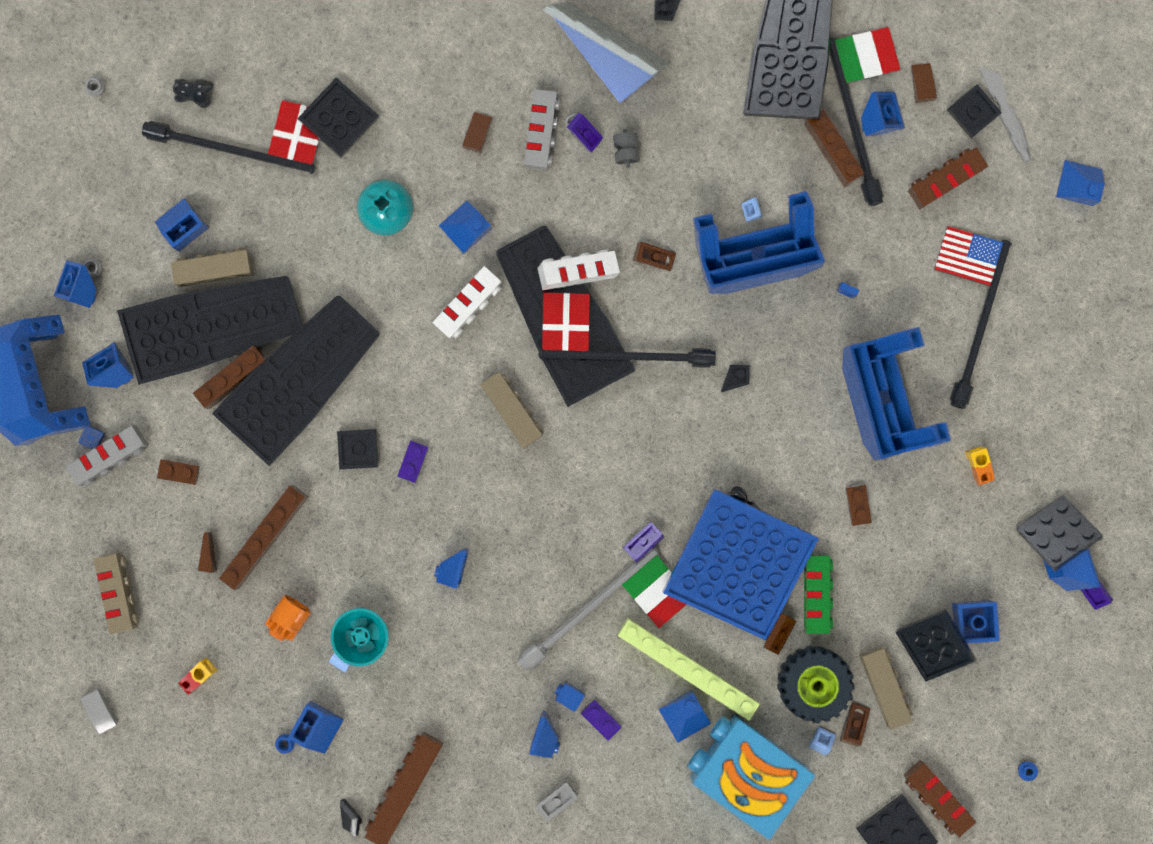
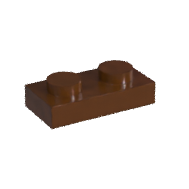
(178, 472)
(858, 505)
(779, 634)

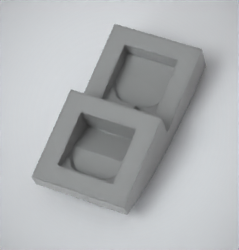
(98, 710)

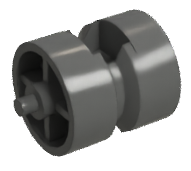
(626, 143)

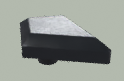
(665, 9)
(736, 377)
(350, 819)

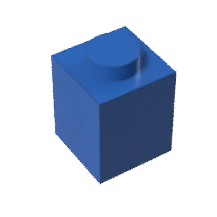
(569, 696)

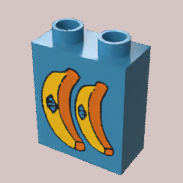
(749, 775)

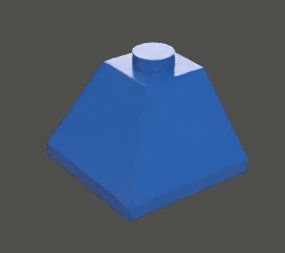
(881, 114)
(1081, 183)
(465, 227)
(76, 285)
(107, 368)
(452, 569)
(1075, 574)
(684, 716)
(545, 738)

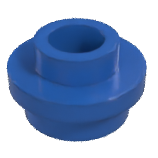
(278, 744)
(1022, 771)

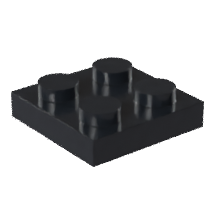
(974, 111)
(357, 449)

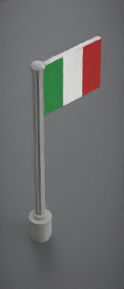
(642, 581)

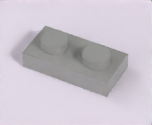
(557, 801)

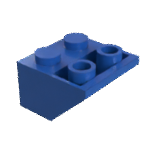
(181, 225)
(315, 728)

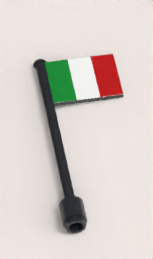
(855, 60)

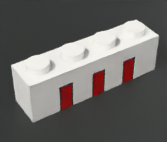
(578, 269)
(467, 303)

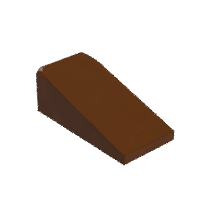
(923, 83)
(477, 132)
(653, 256)
(207, 556)
(855, 725)

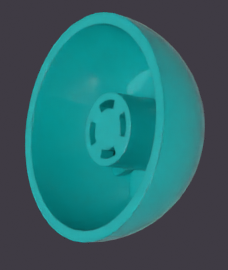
(391, 214)
(354, 646)

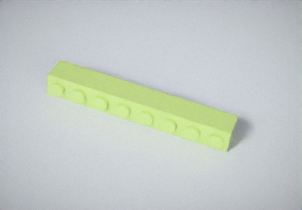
(688, 669)

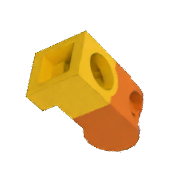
(980, 465)

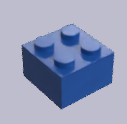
(977, 620)

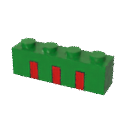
(817, 595)

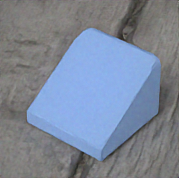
(822, 741)

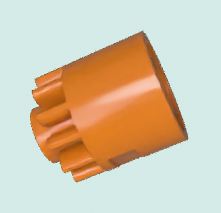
(287, 618)

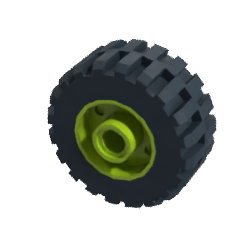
(832, 691)

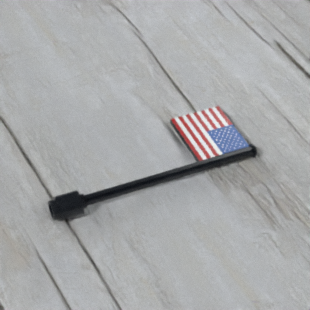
(978, 261)

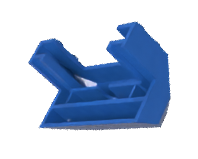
(760, 255)
(881, 398)
(22, 399)

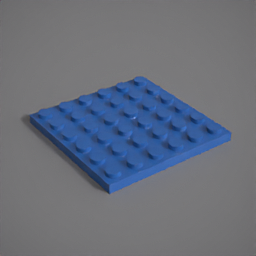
(740, 564)

